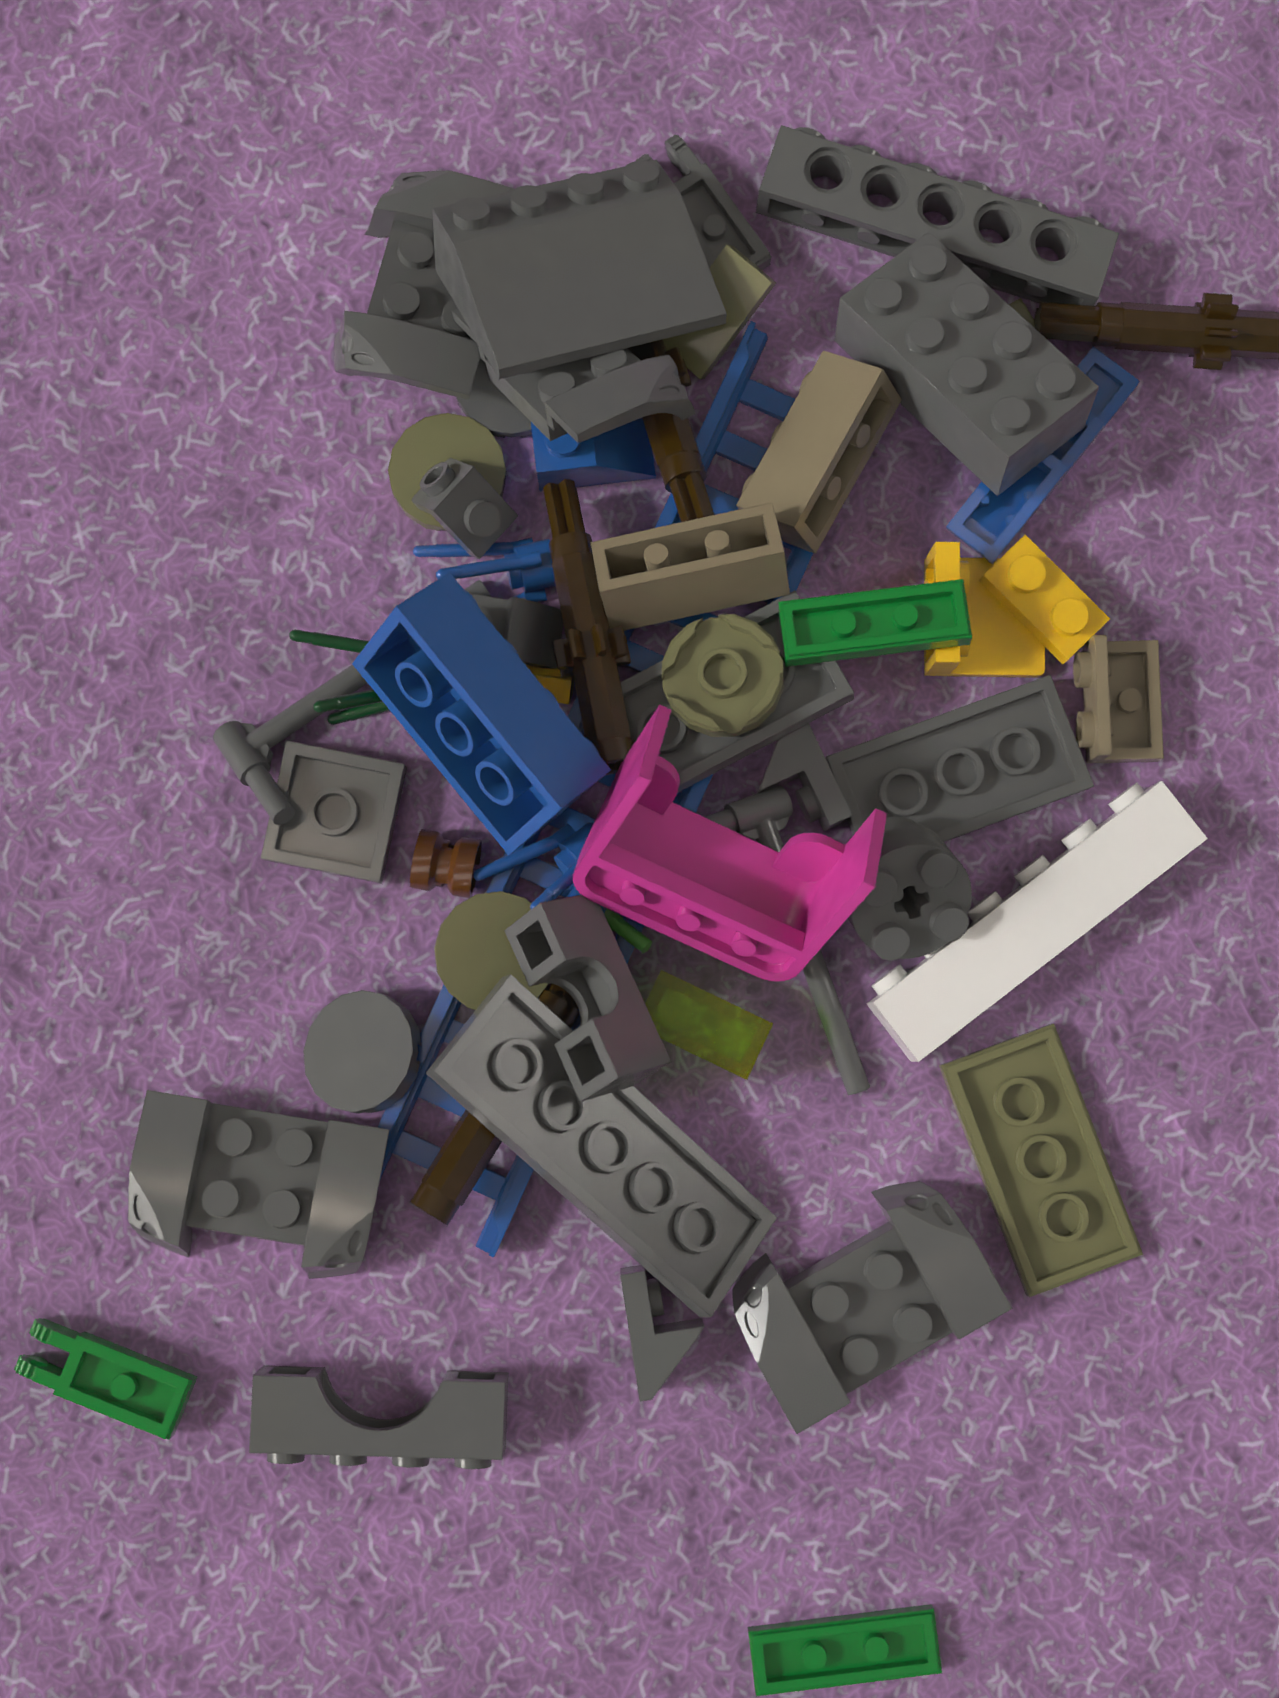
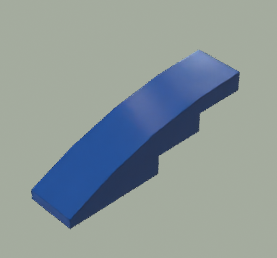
(993, 521)

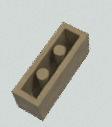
(822, 447)
(691, 567)

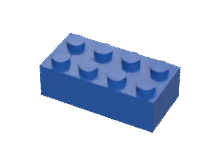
(479, 712)

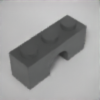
(575, 949)

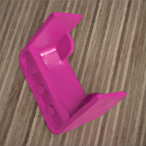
(713, 884)

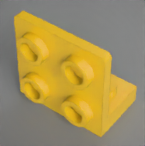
(998, 641)

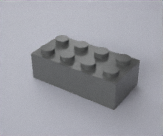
(965, 362)

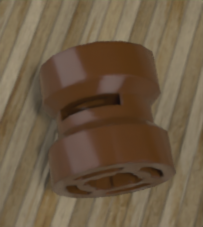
(440, 863)

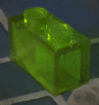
(706, 1025)

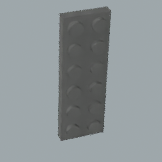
(605, 1154)

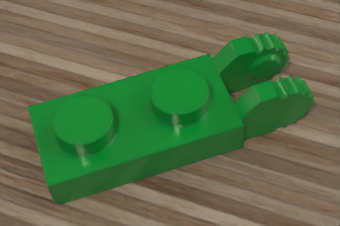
(110, 1379)

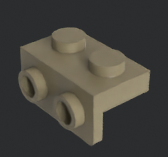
(1119, 700)

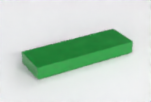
(874, 622)
(844, 1650)

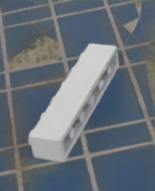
(1037, 919)

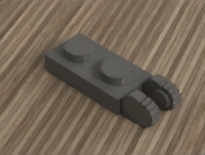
(711, 208)

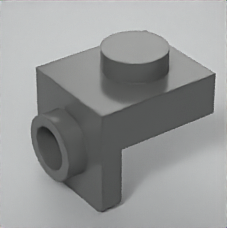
(464, 505)

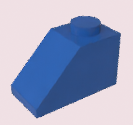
(605, 459)

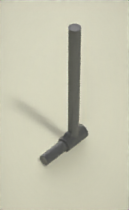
(249, 748)
(760, 819)

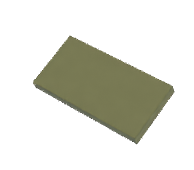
(1040, 1160)

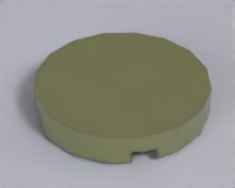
(435, 441)
(723, 675)
(475, 950)

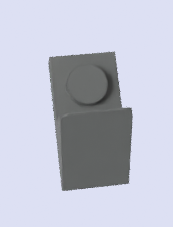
(526, 626)
(802, 758)
(654, 1347)

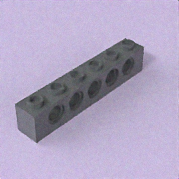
(915, 189)

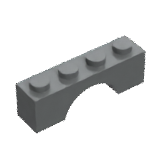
(302, 1415)

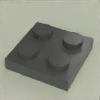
(341, 814)

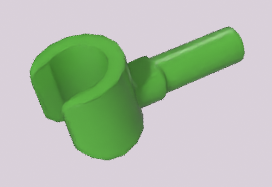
(627, 931)

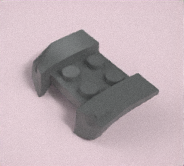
(410, 317)
(593, 392)
(255, 1179)
(866, 1304)

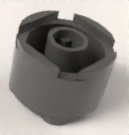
(917, 896)

